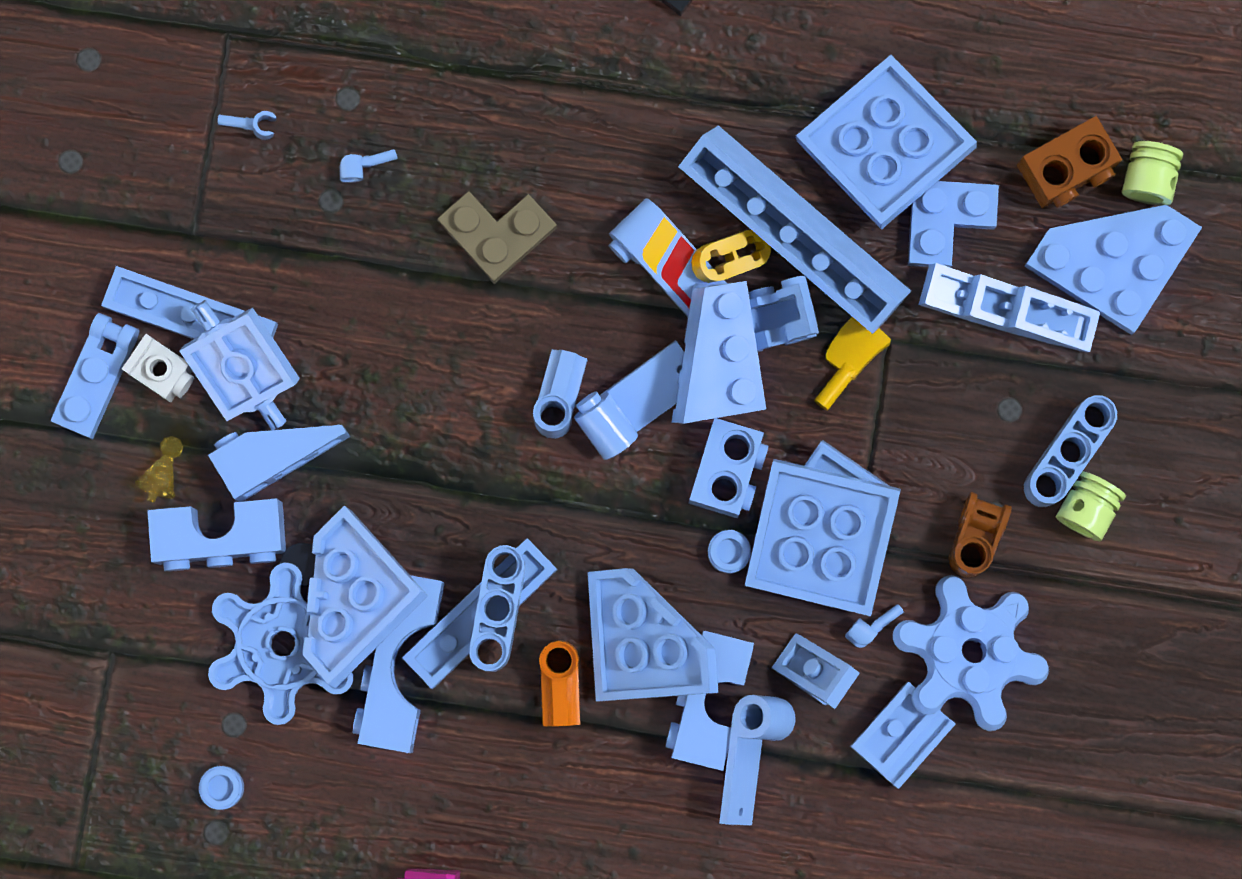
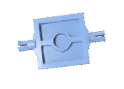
(239, 364)

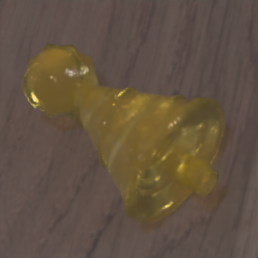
(159, 478)

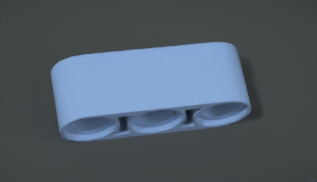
(1084, 436)
(492, 587)

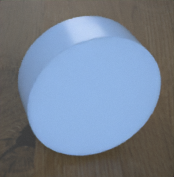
(729, 551)
(221, 787)

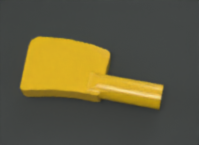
(850, 353)

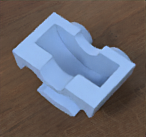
(783, 315)

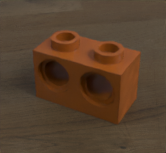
(1065, 156)

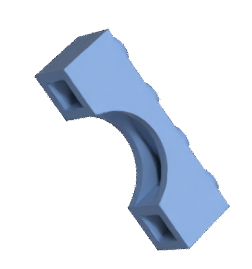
(388, 717)

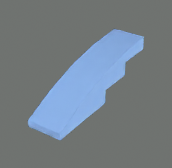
(1009, 307)

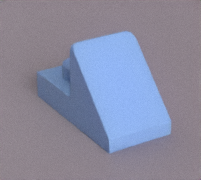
(815, 671)

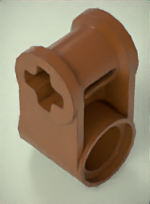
(979, 527)

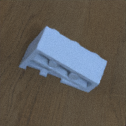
(720, 357)

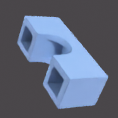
(255, 534)
(697, 736)

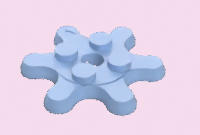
(253, 652)
(954, 676)

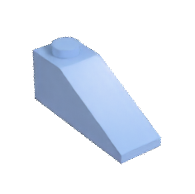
(263, 457)

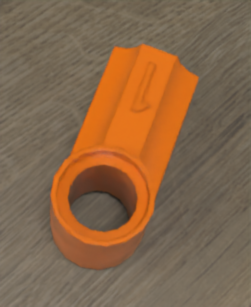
(560, 689)

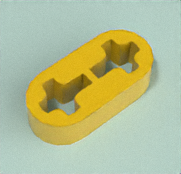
(734, 265)

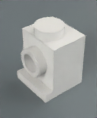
(145, 358)

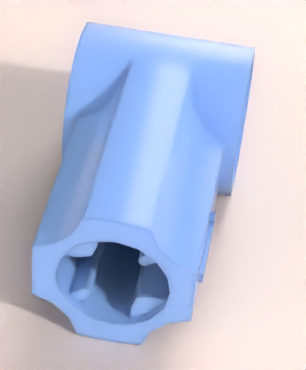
(559, 390)

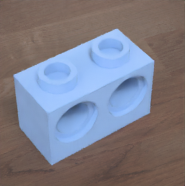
(718, 465)

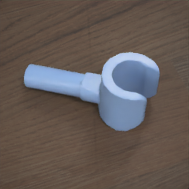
(249, 123)
(352, 165)
(862, 634)

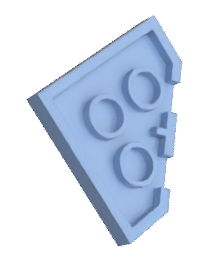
(1116, 260)
(354, 597)
(643, 642)

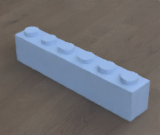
(794, 228)

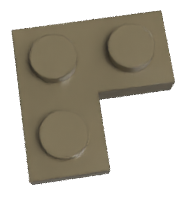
(493, 243)

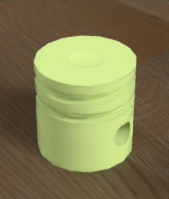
(1152, 173)
(1090, 506)

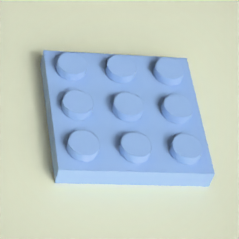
(886, 141)
(822, 537)

